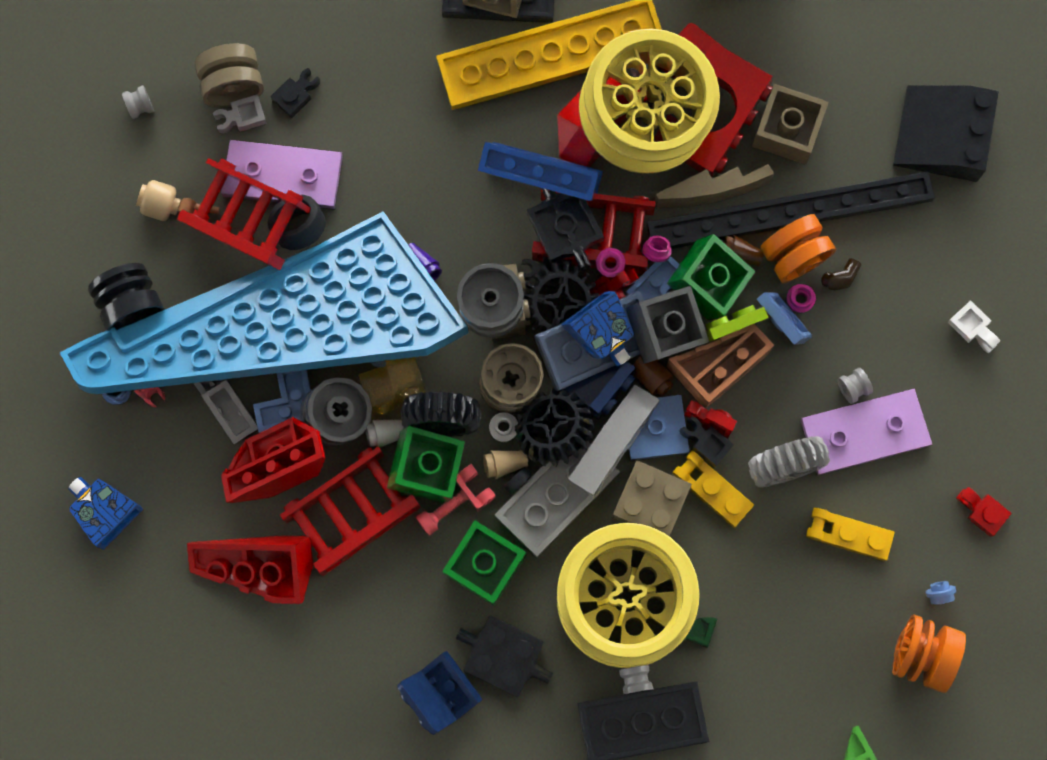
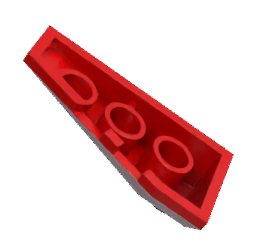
(261, 565)

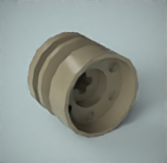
(518, 364)

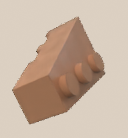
(720, 364)

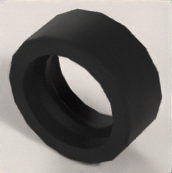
(307, 232)

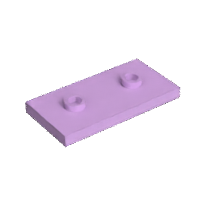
(285, 169)
(869, 430)

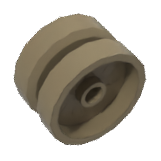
(228, 74)

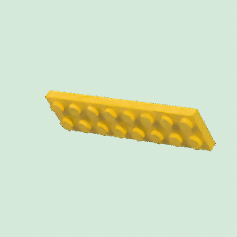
(538, 53)

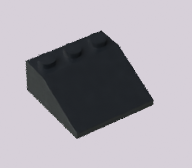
(946, 130)

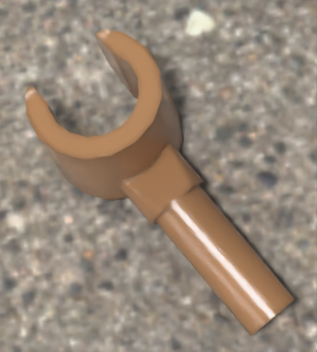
(190, 205)

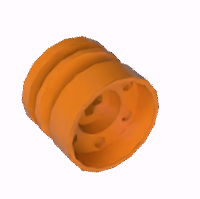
(935, 655)

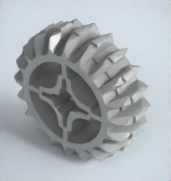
(789, 461)

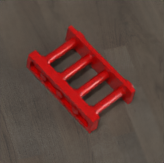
(244, 240)
(633, 257)
(352, 539)

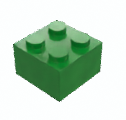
(714, 276)
(426, 464)
(484, 563)

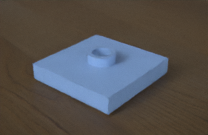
(784, 318)
(661, 432)

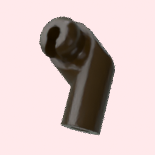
(841, 279)

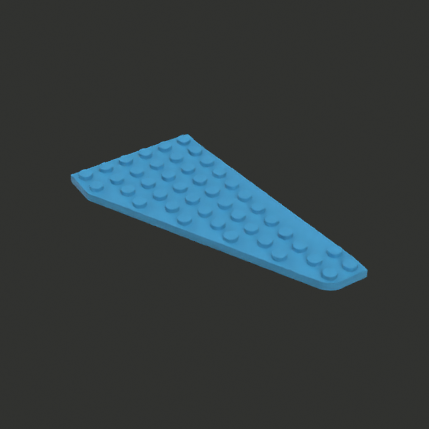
(326, 307)

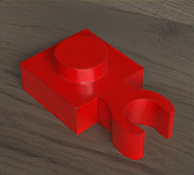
(717, 418)

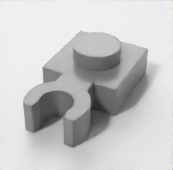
(245, 114)

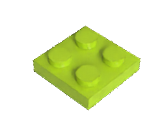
(742, 319)

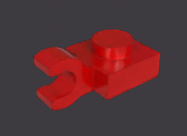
(615, 283)
(986, 513)

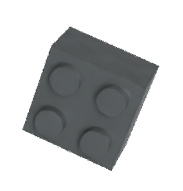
(667, 324)

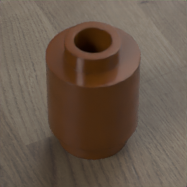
(653, 376)

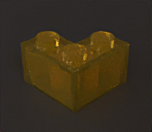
(392, 383)

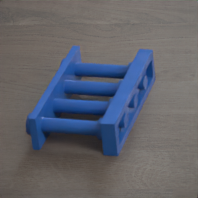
(540, 170)

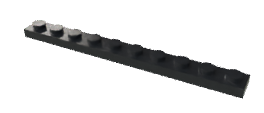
(779, 212)

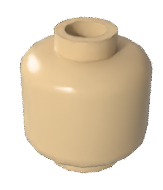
(158, 200)

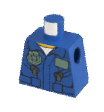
(602, 328)
(101, 510)

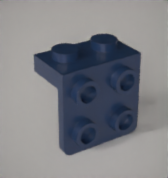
(602, 388)
(439, 693)

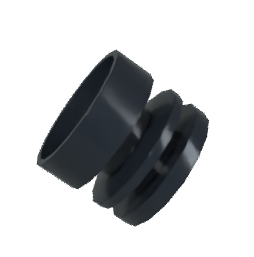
(124, 295)

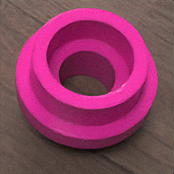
(657, 249)
(610, 271)
(804, 290)

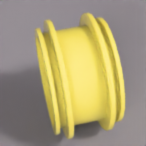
(632, 145)
(663, 558)

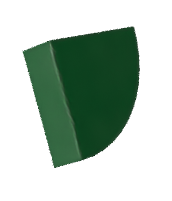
(702, 631)

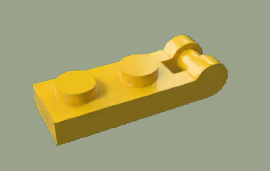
(714, 490)
(851, 534)

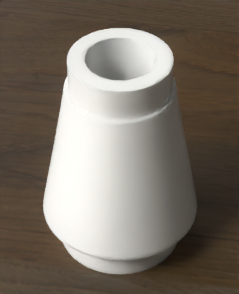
(383, 432)

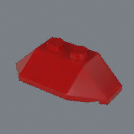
(572, 140)
(274, 462)

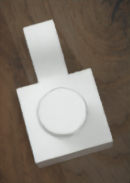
(973, 323)

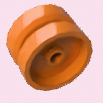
(798, 248)

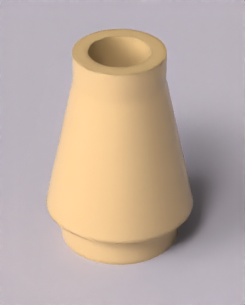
(503, 462)

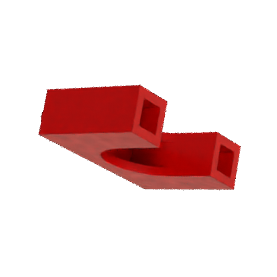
(747, 88)

